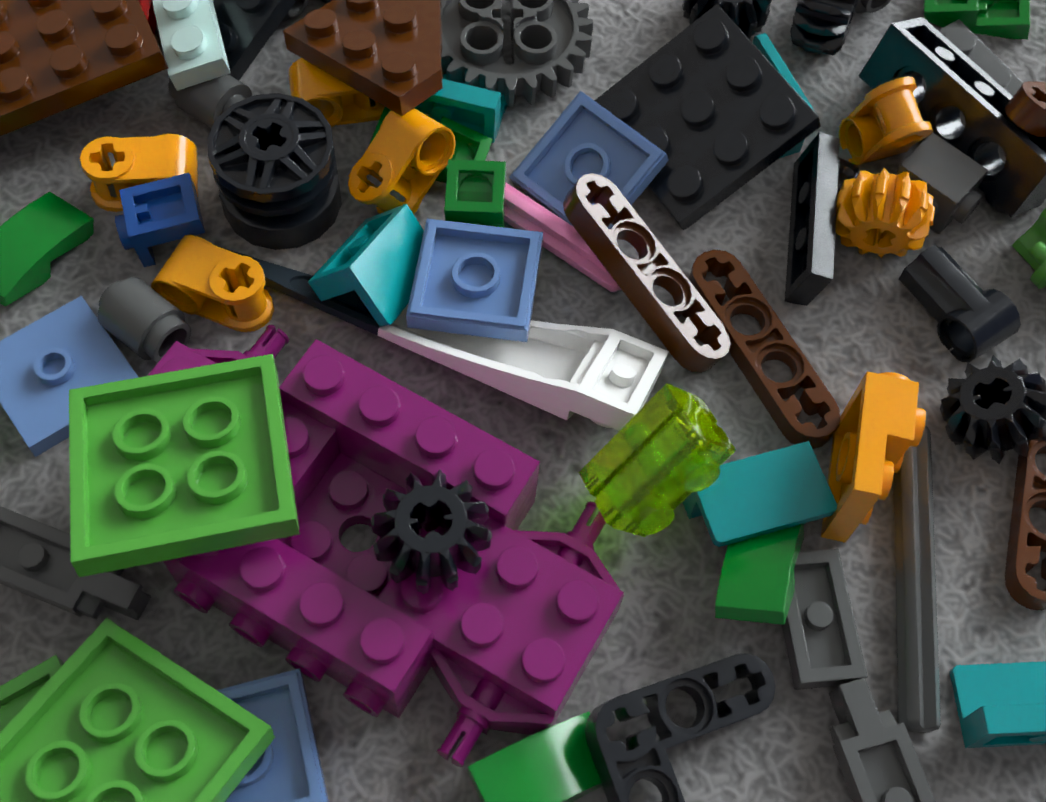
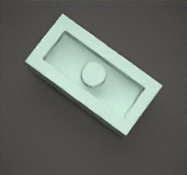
(190, 41)

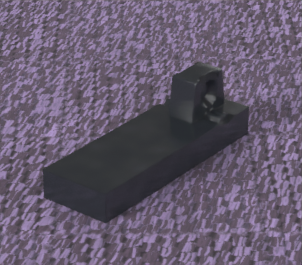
(811, 245)

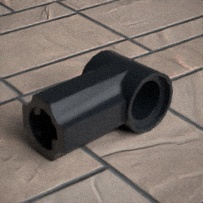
(966, 315)

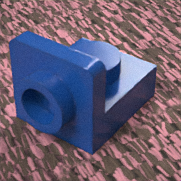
(158, 215)

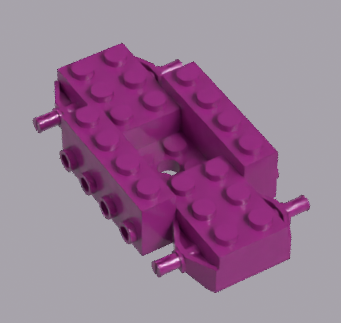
(499, 642)

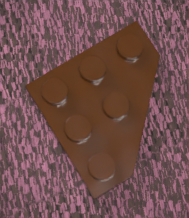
(375, 47)

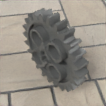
(547, 45)

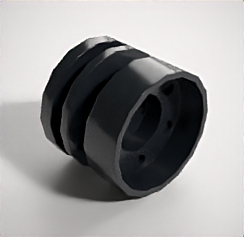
(275, 170)

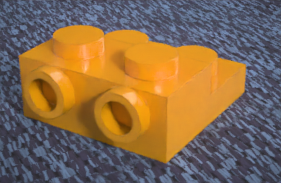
(870, 448)

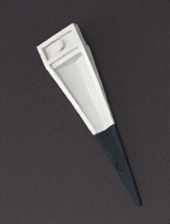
(557, 369)

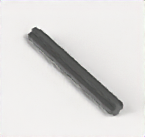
(916, 591)

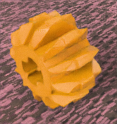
(884, 213)

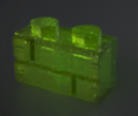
(657, 462)

